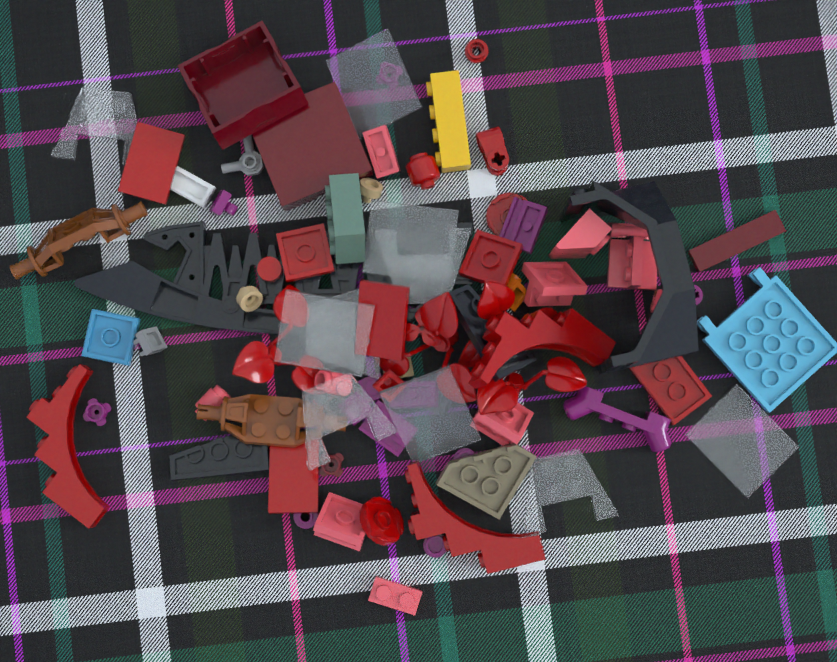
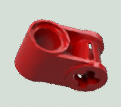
(493, 147)

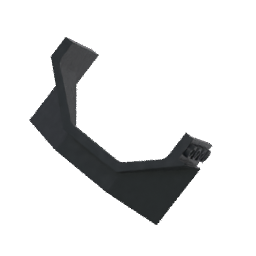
(673, 323)

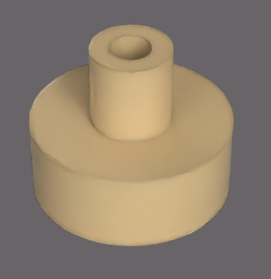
(370, 189)
(249, 298)

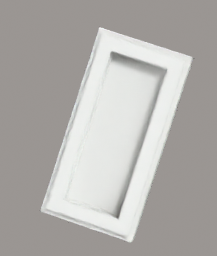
(192, 187)

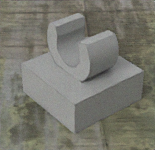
(150, 341)

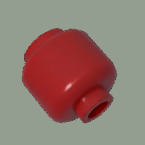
(423, 171)

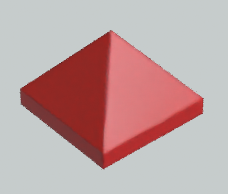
(387, 380)

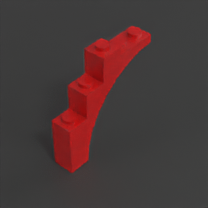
(564, 333)
(56, 418)
(434, 518)

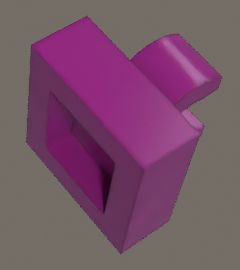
(221, 204)

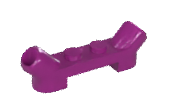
(653, 425)

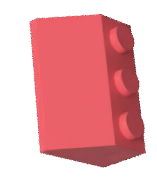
(583, 238)

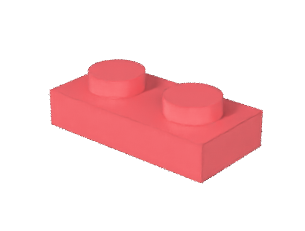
(381, 151)
(395, 595)

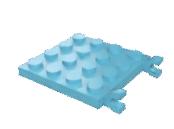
(769, 342)

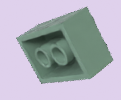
(345, 218)

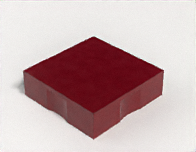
(242, 85)
(311, 146)

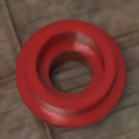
(476, 44)

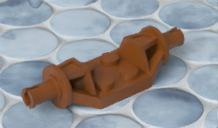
(80, 227)
(263, 419)

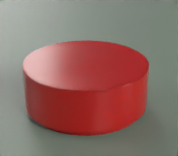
(269, 269)

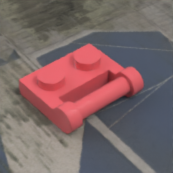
(621, 230)

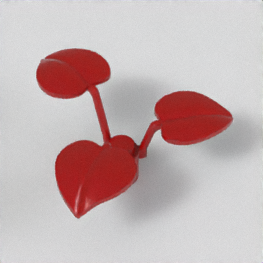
(493, 301)
(439, 316)
(257, 360)
(502, 395)

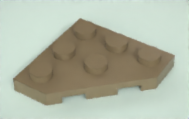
(488, 477)

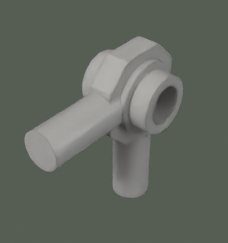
(249, 163)

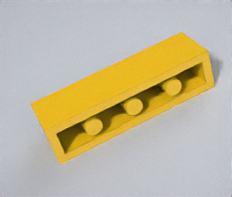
(449, 121)

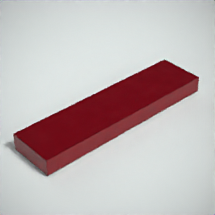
(736, 241)

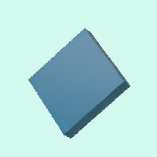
(110, 337)

